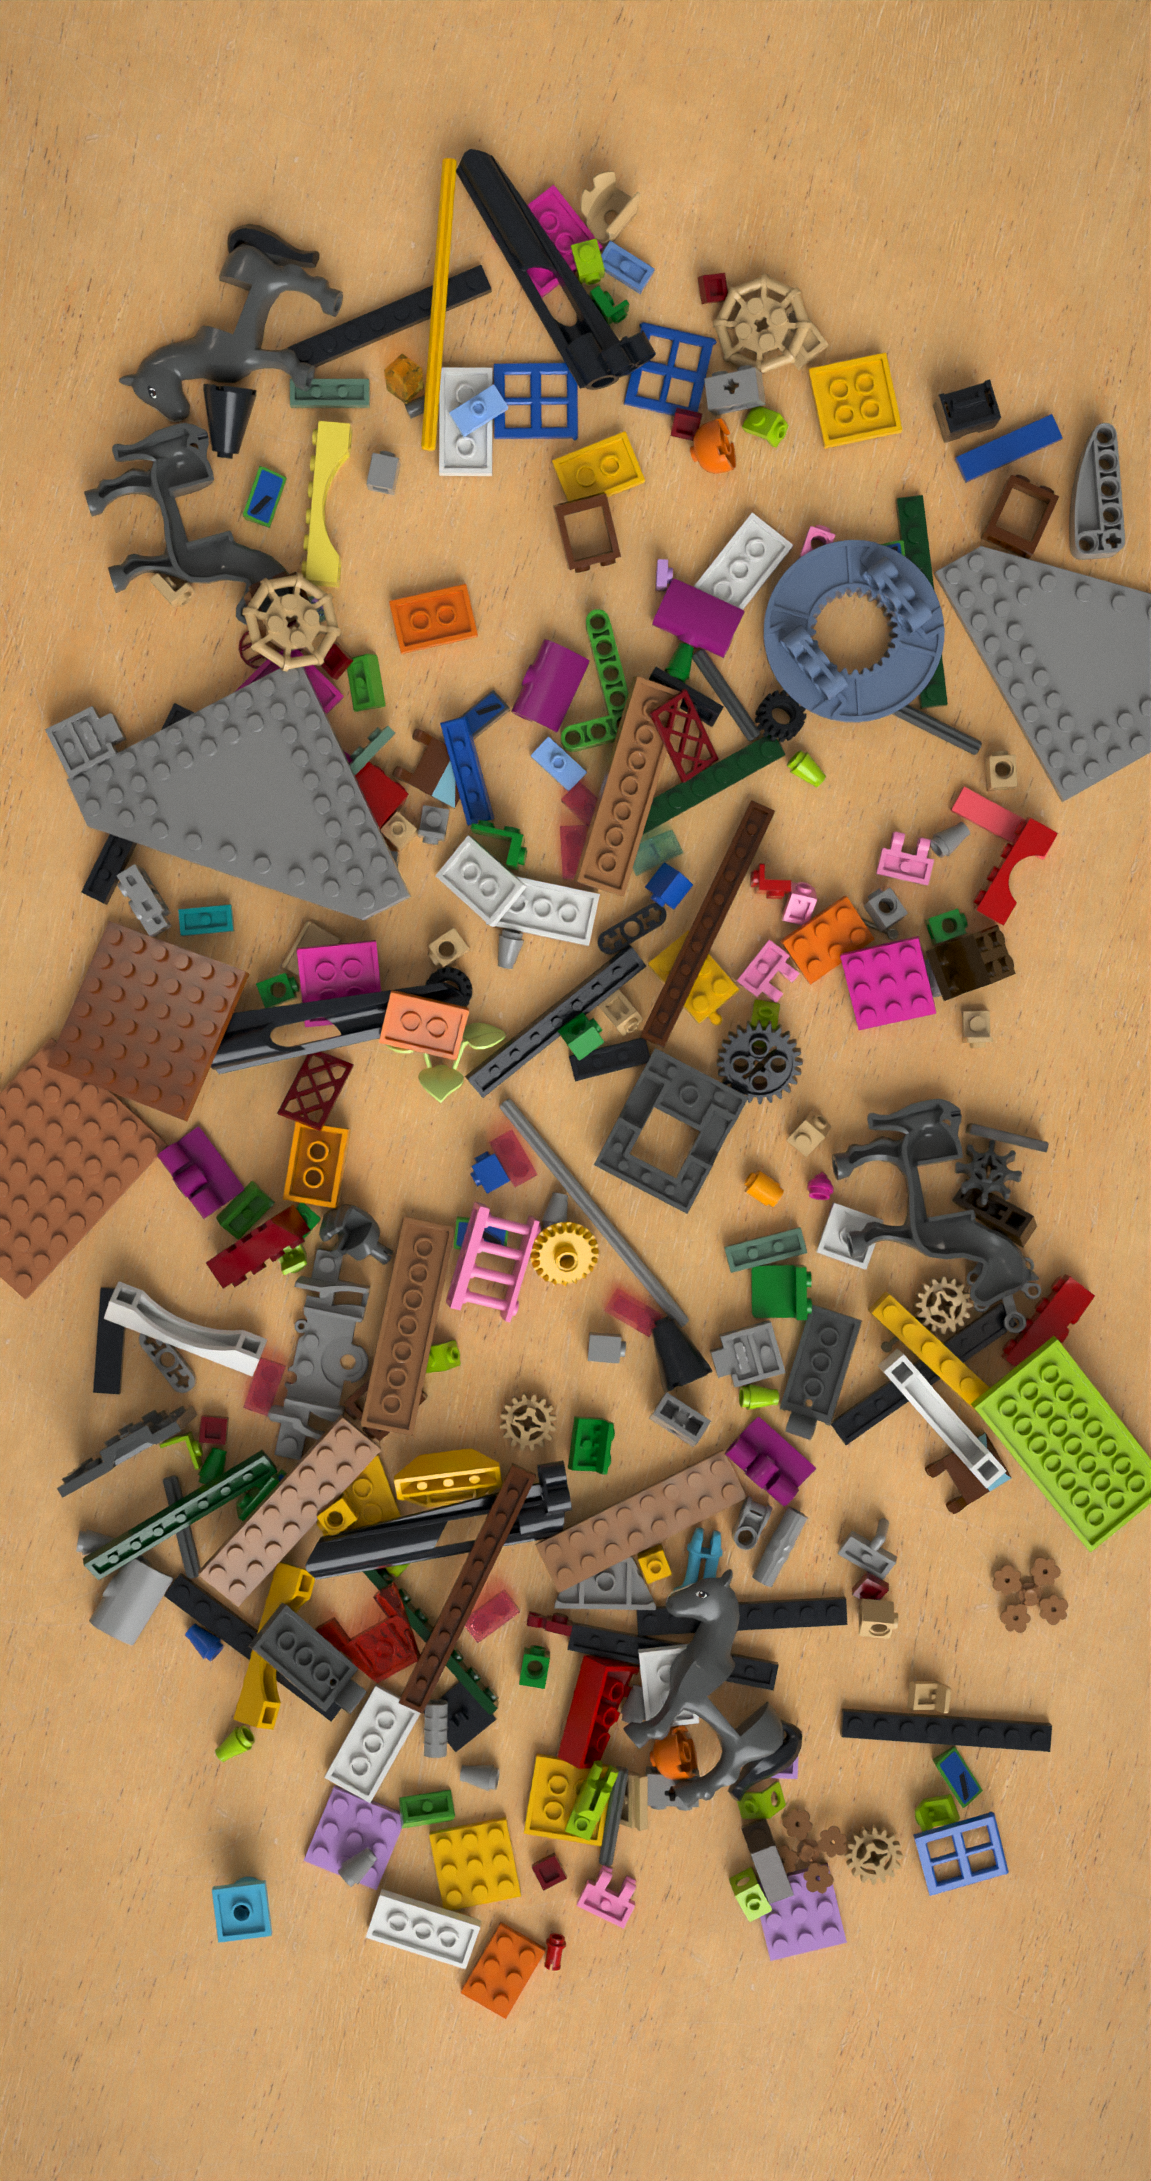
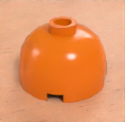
(713, 447)
(675, 1755)

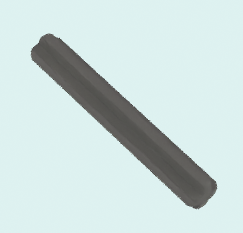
(726, 695)
(939, 729)
(185, 1536)
(613, 1818)

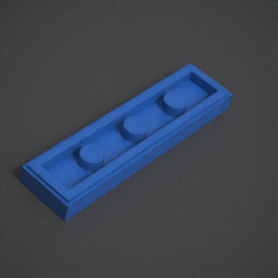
(1008, 448)
(467, 770)

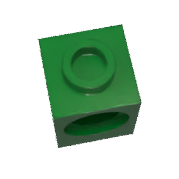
(935, 930)
(266, 990)
(581, 1035)
(534, 1678)

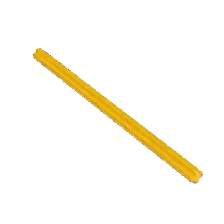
(438, 306)

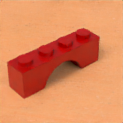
(1030, 840)

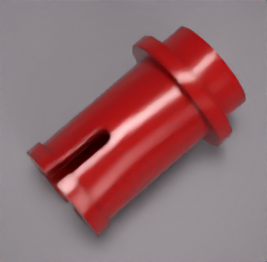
(555, 1944)

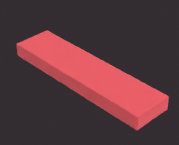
(987, 815)

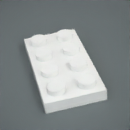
(471, 453)
(745, 563)
(552, 912)
(372, 1744)
(423, 1929)

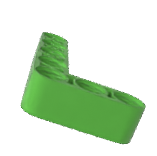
(609, 688)

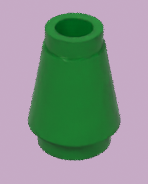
(680, 663)
(213, 1465)

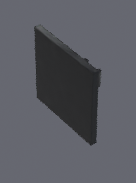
(465, 1716)

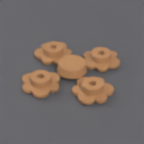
(1030, 1594)
(809, 1850)

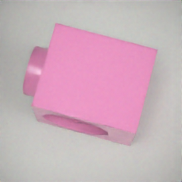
(816, 533)

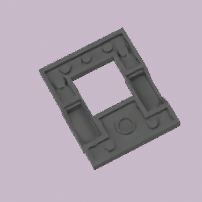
(687, 1097)
(132, 1441)

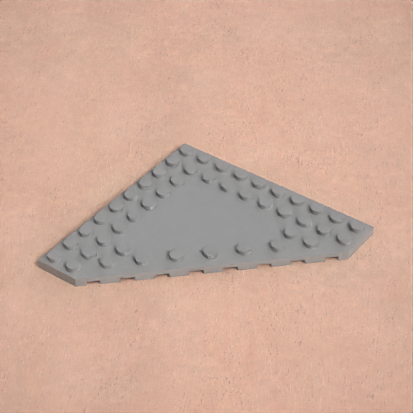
(1064, 657)
(254, 795)

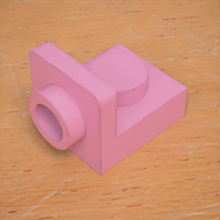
(799, 903)

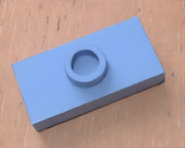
(478, 410)
(558, 764)

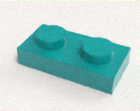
(206, 920)

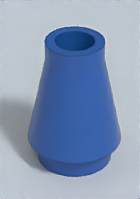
(204, 1642)

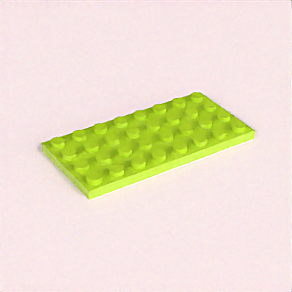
(1069, 1443)

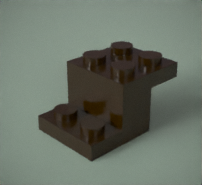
(971, 962)

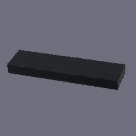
(108, 1350)

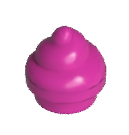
(820, 1187)

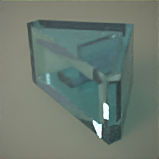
(656, 852)

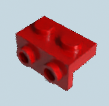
(772, 888)

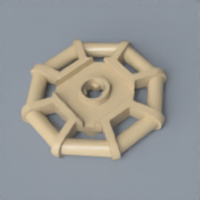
(756, 310)
(306, 617)

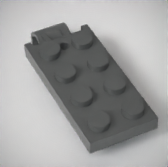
(819, 1370)
(308, 1660)

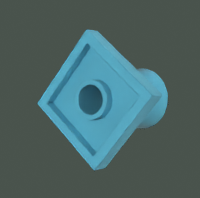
(242, 1910)

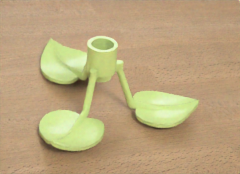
(444, 1080)

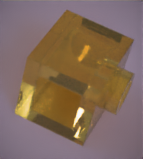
(404, 378)

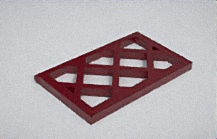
(676, 757)
(326, 1106)

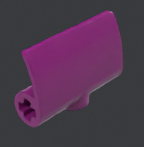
(698, 618)
(550, 685)
(200, 1172)
(770, 1461)

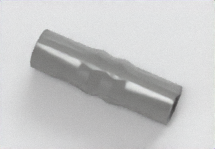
(780, 1546)

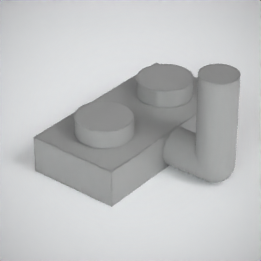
(869, 1553)

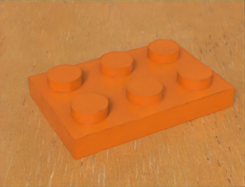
(433, 619)
(821, 940)
(423, 1025)
(503, 1970)

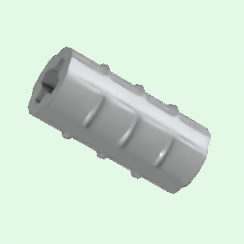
(436, 1728)

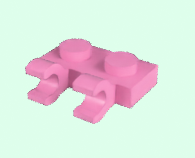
(906, 866)
(763, 969)
(606, 1903)

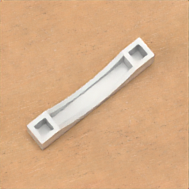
(230, 1348)
(942, 1418)

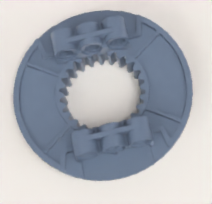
(804, 667)

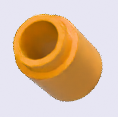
(763, 1188)

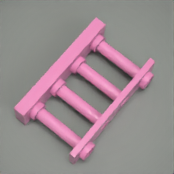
(473, 1244)

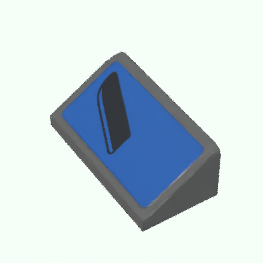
(486, 713)

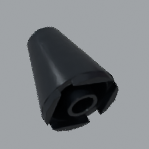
(227, 416)
(677, 1355)

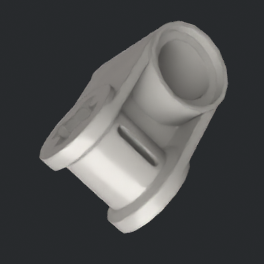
(751, 1521)

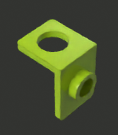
(766, 1012)
(193, 1446)
(758, 1804)
(750, 1895)

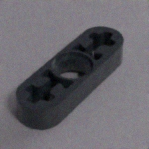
(645, 913)

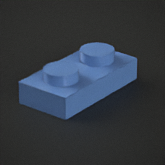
(626, 267)

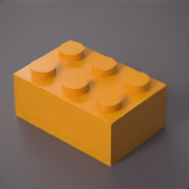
(317, 1165)

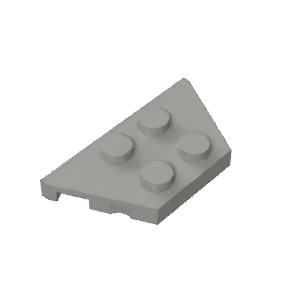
(613, 1588)

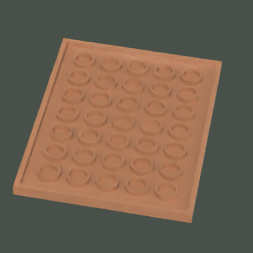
(62, 1166)

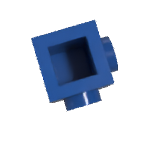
(668, 886)
(489, 1172)

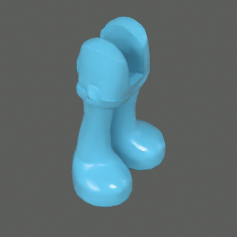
(697, 1552)

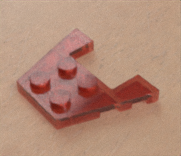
(382, 1647)

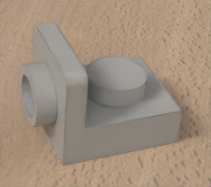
(433, 824)

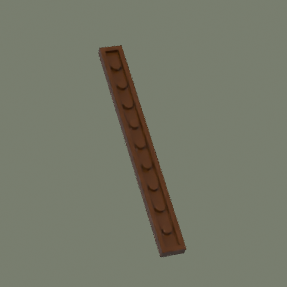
(707, 924)
(467, 1588)

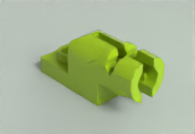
(591, 1801)

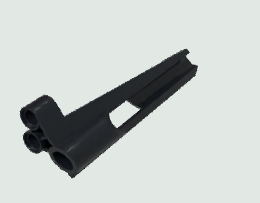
(589, 346)
(356, 1017)
(415, 1535)

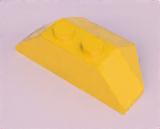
(447, 1478)

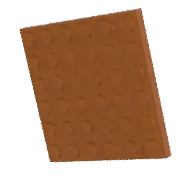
(148, 1020)

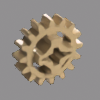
(946, 1315)
(540, 1424)
(862, 1858)

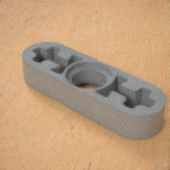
(173, 1380)

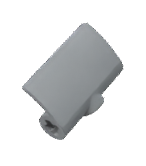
(130, 1600)

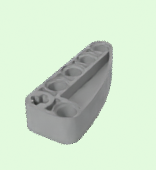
(1089, 502)

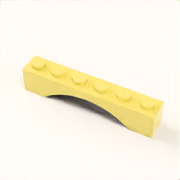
(332, 451)

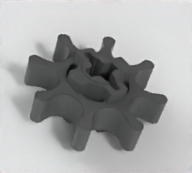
(977, 1172)

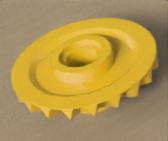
(561, 1240)

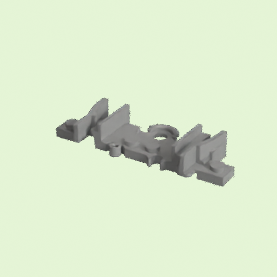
(318, 1356)

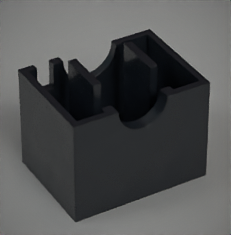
(969, 411)

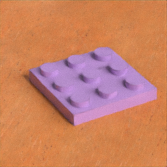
(350, 1827)
(802, 1921)

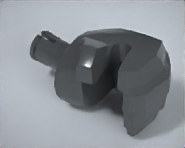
(356, 1233)

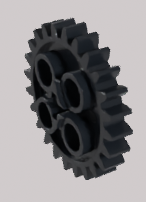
(742, 1047)

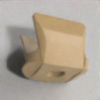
(603, 199)

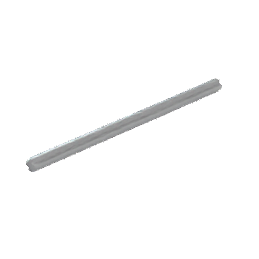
(593, 1212)

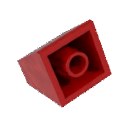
(381, 793)

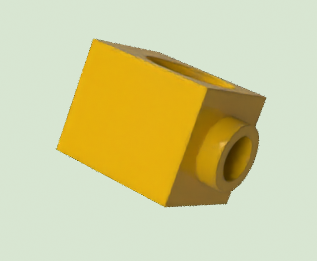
(343, 1506)
(654, 1564)

